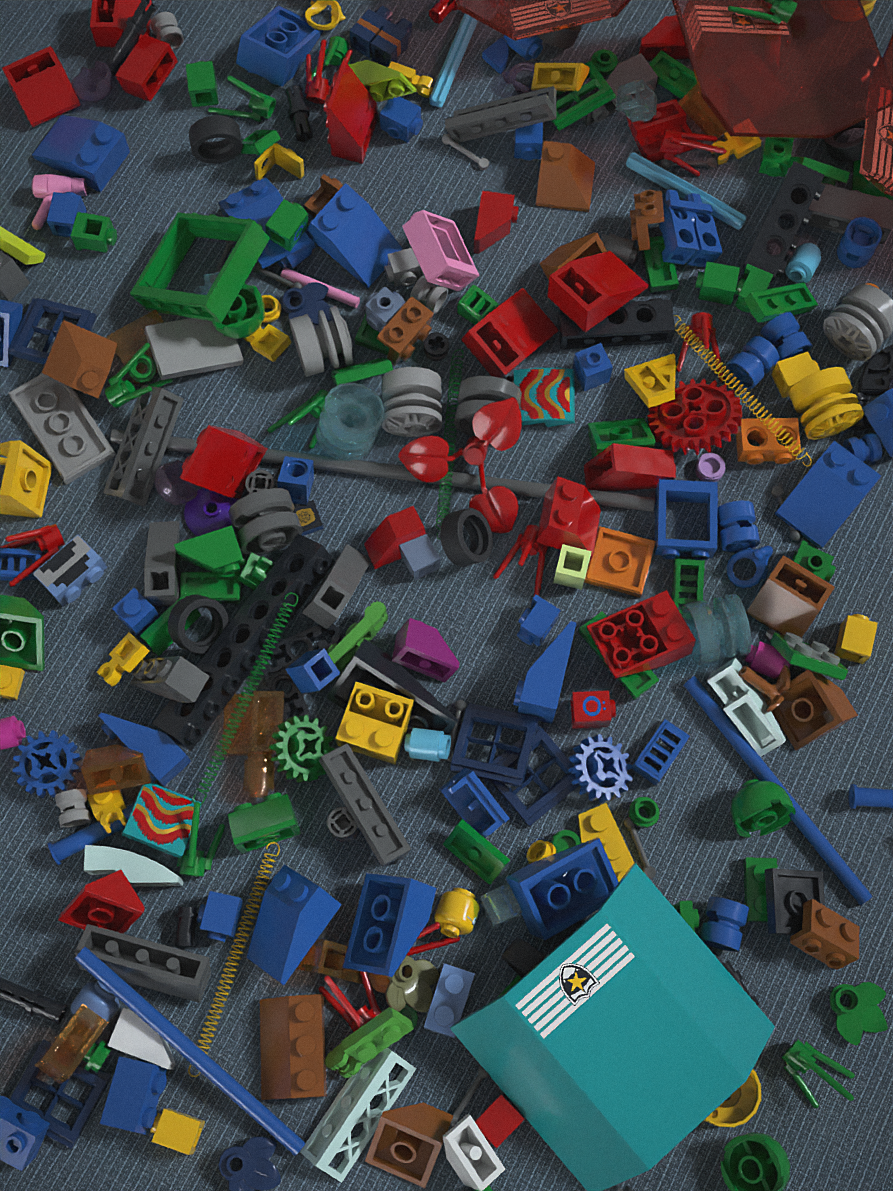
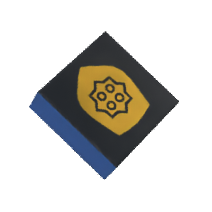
(308, 517)

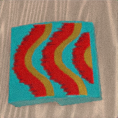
(546, 395)
(161, 819)

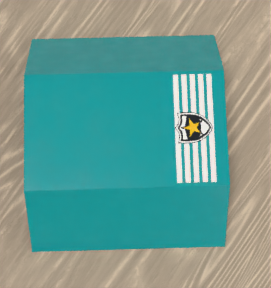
(620, 1037)

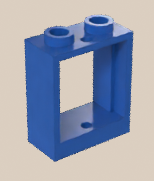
(685, 492)

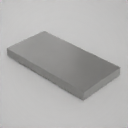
(62, 426)

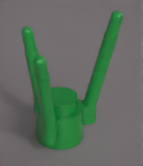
(781, 10)
(335, 52)
(260, 103)
(123, 391)
(312, 406)
(193, 861)
(801, 1058)

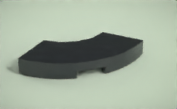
(877, 373)

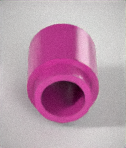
(766, 660)
(11, 732)

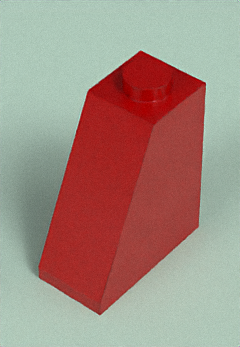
(629, 468)

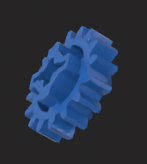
(600, 768)
(41, 774)

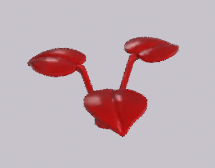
(493, 424)

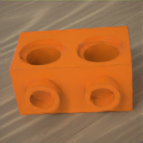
(769, 447)

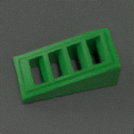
(477, 295)
(697, 565)

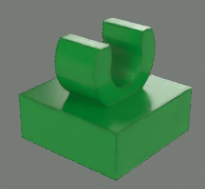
(254, 570)

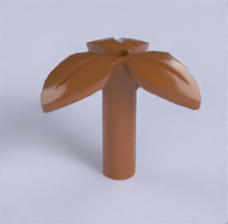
(770, 692)

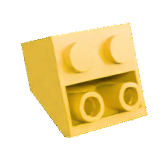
(375, 722)

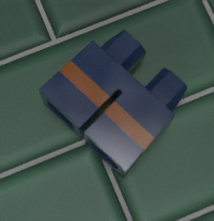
(379, 37)

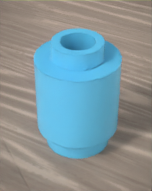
(803, 263)
(427, 744)

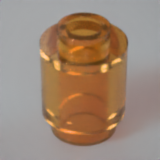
(258, 774)

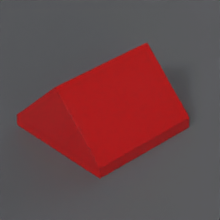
(105, 904)

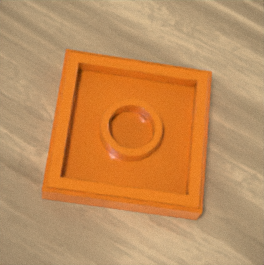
(620, 562)

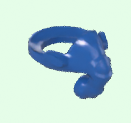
(759, 557)

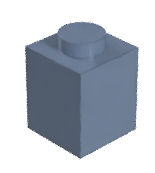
(420, 556)

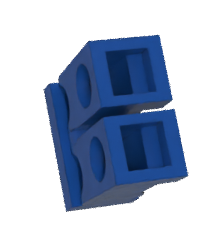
(688, 230)

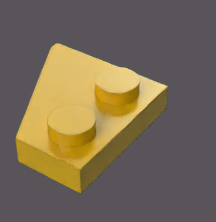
(654, 380)

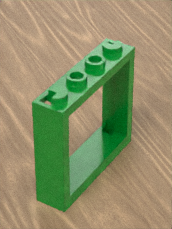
(151, 286)

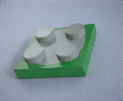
(811, 657)

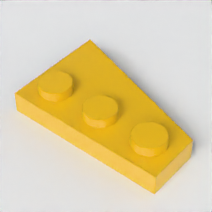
(601, 824)

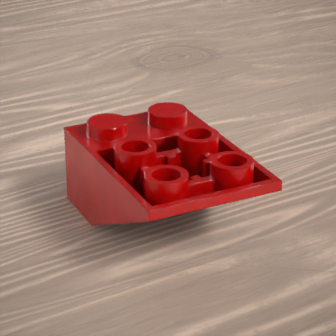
(350, 116)
(593, 288)
(509, 334)
(222, 461)
(643, 636)

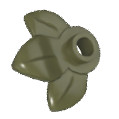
(413, 987)

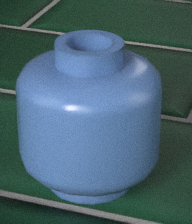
(97, 999)

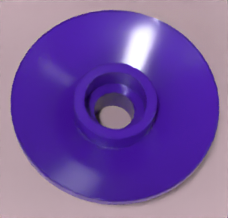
(203, 522)

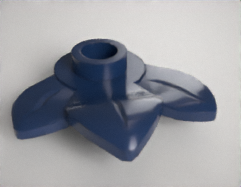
(311, 301)
(255, 1169)

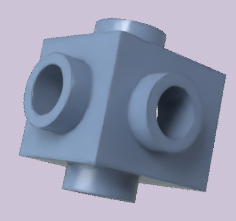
(382, 307)

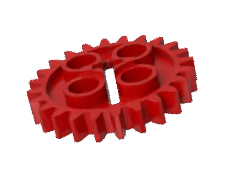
(696, 417)

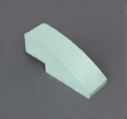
(746, 708)
(137, 868)

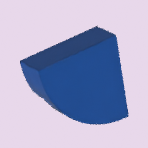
(497, 55)

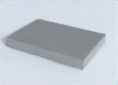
(190, 348)

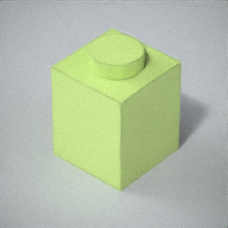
(572, 567)

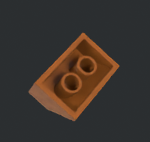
(293, 1047)

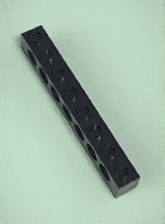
(240, 643)

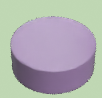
(710, 467)

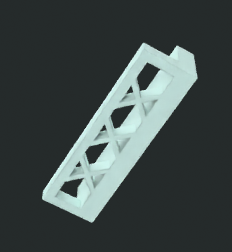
(353, 1107)

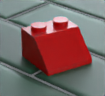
(569, 516)

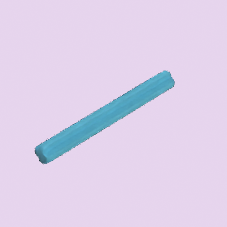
(452, 61)
(670, 181)

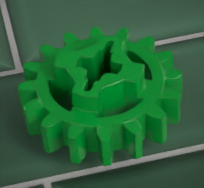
(291, 744)

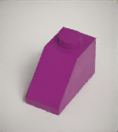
(424, 651)

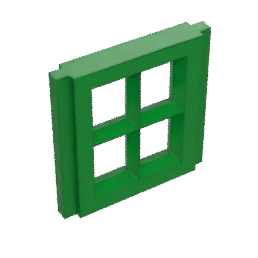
(586, 106)

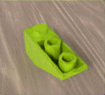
(382, 81)

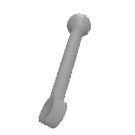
(483, 163)

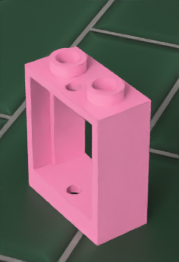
(440, 250)

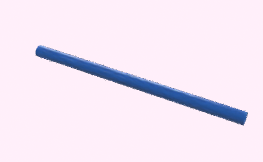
(764, 773)
(190, 1051)

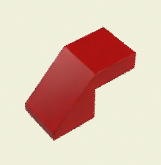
(394, 530)

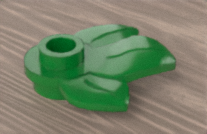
(861, 1013)

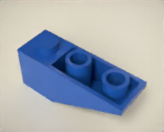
(160, 752)

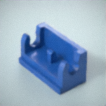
(474, 802)

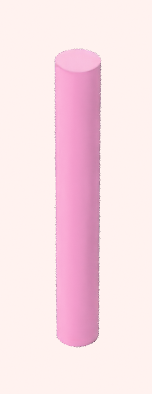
(333, 292)

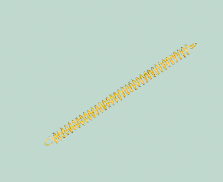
(741, 392)
(240, 952)

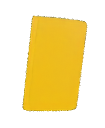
(560, 75)

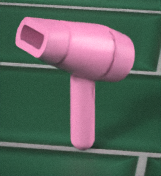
(45, 185)

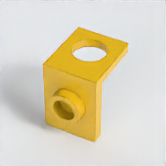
(282, 157)

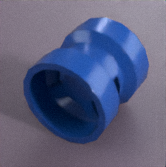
(865, 448)

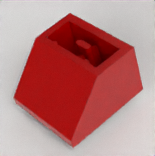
(110, 19)
(41, 86)

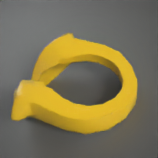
(317, 7)

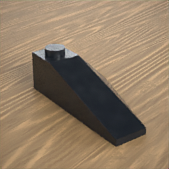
(375, 668)

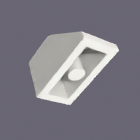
(140, 1040)
(471, 1154)

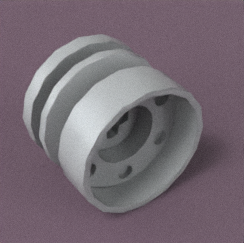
(860, 322)
(321, 341)
(411, 402)

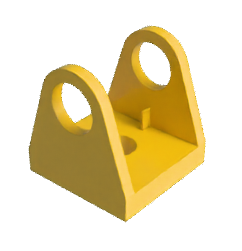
(16, 494)

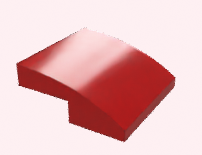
(649, 134)

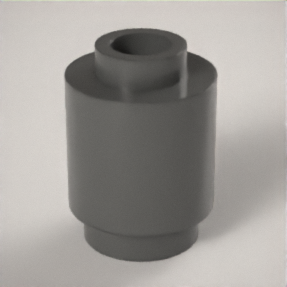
(621, 247)

